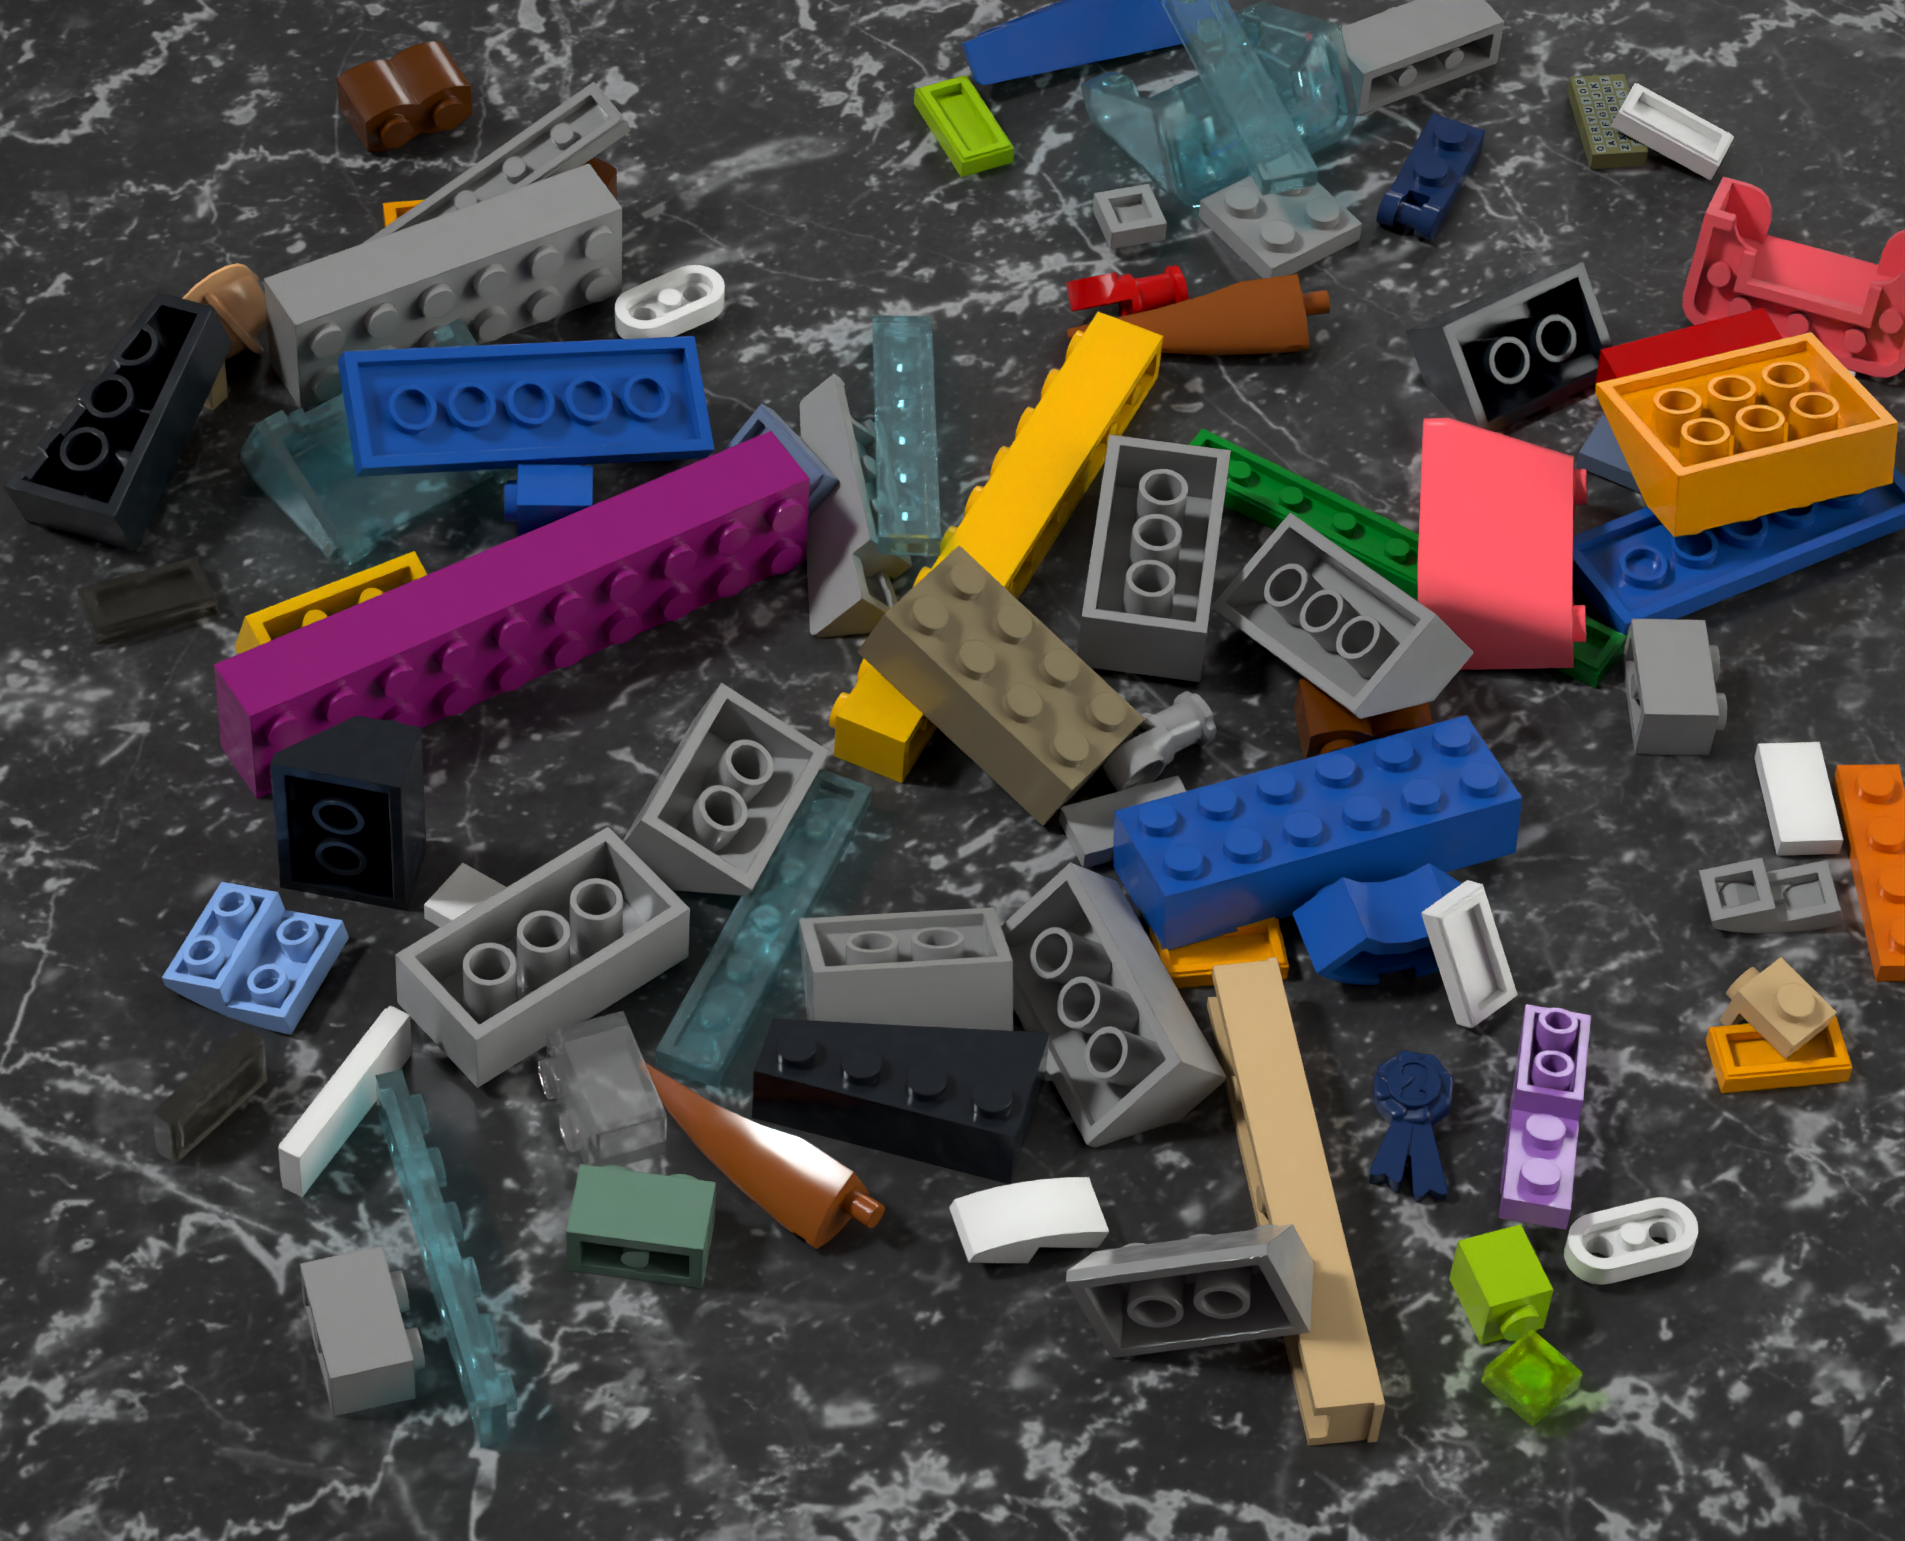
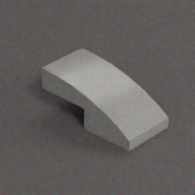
(1778, 901)

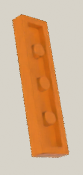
(1874, 832)

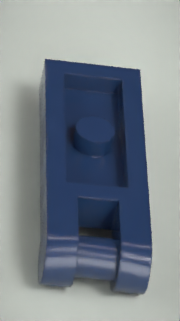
(1431, 176)

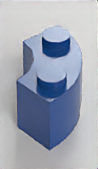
(546, 494)
(1372, 926)

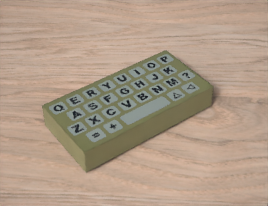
(1595, 106)

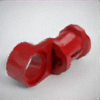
(1130, 293)

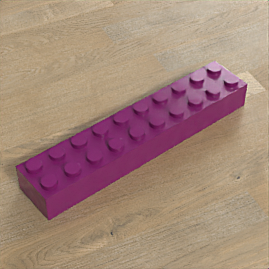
(521, 606)

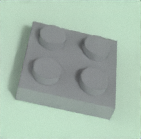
(1279, 229)

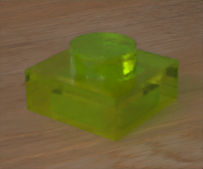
(1531, 1377)

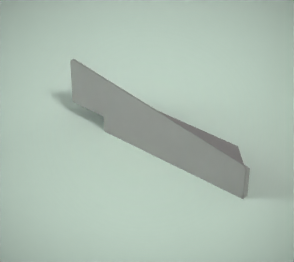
(844, 571)

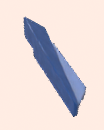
(1068, 36)

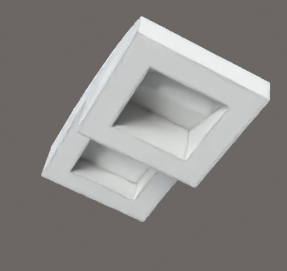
(1020, 1217)

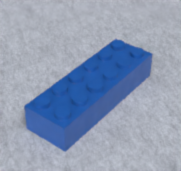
(1281, 834)

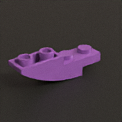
(1544, 1117)

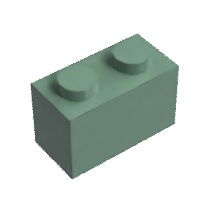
(640, 1225)

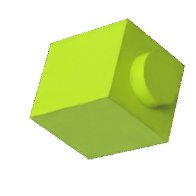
(1501, 1284)

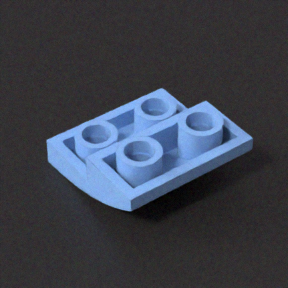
(255, 958)

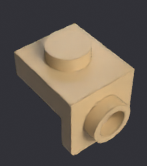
(1778, 1006)

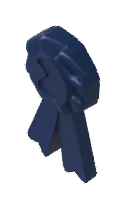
(1412, 1096)

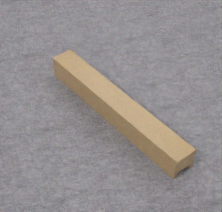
(1292, 1185)

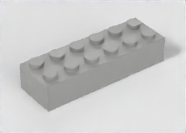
(488, 263)

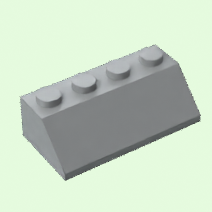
(1341, 623)
(1115, 1020)

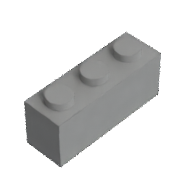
(1419, 48)

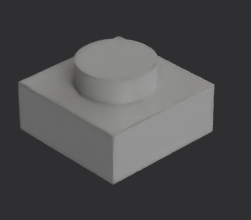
(1129, 216)

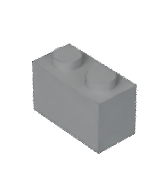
(1672, 687)
(360, 1330)

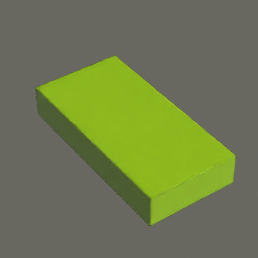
(963, 125)

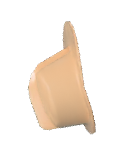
(238, 304)

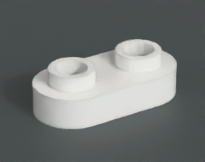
(670, 303)
(1625, 1240)

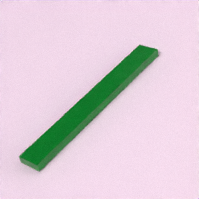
(1272, 492)

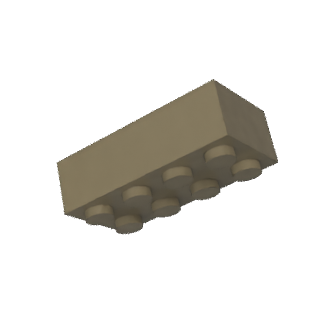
(1000, 684)

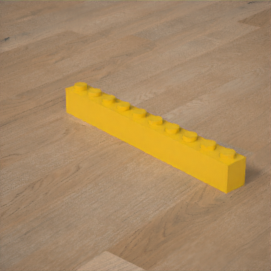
(1015, 514)

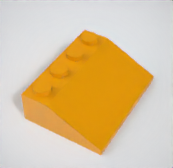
(1749, 433)

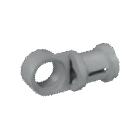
(1158, 739)

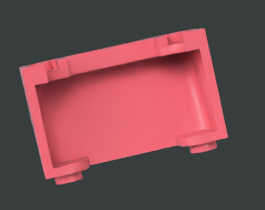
(1804, 289)
(1500, 545)

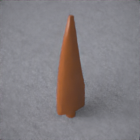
(1235, 320)
(774, 1169)

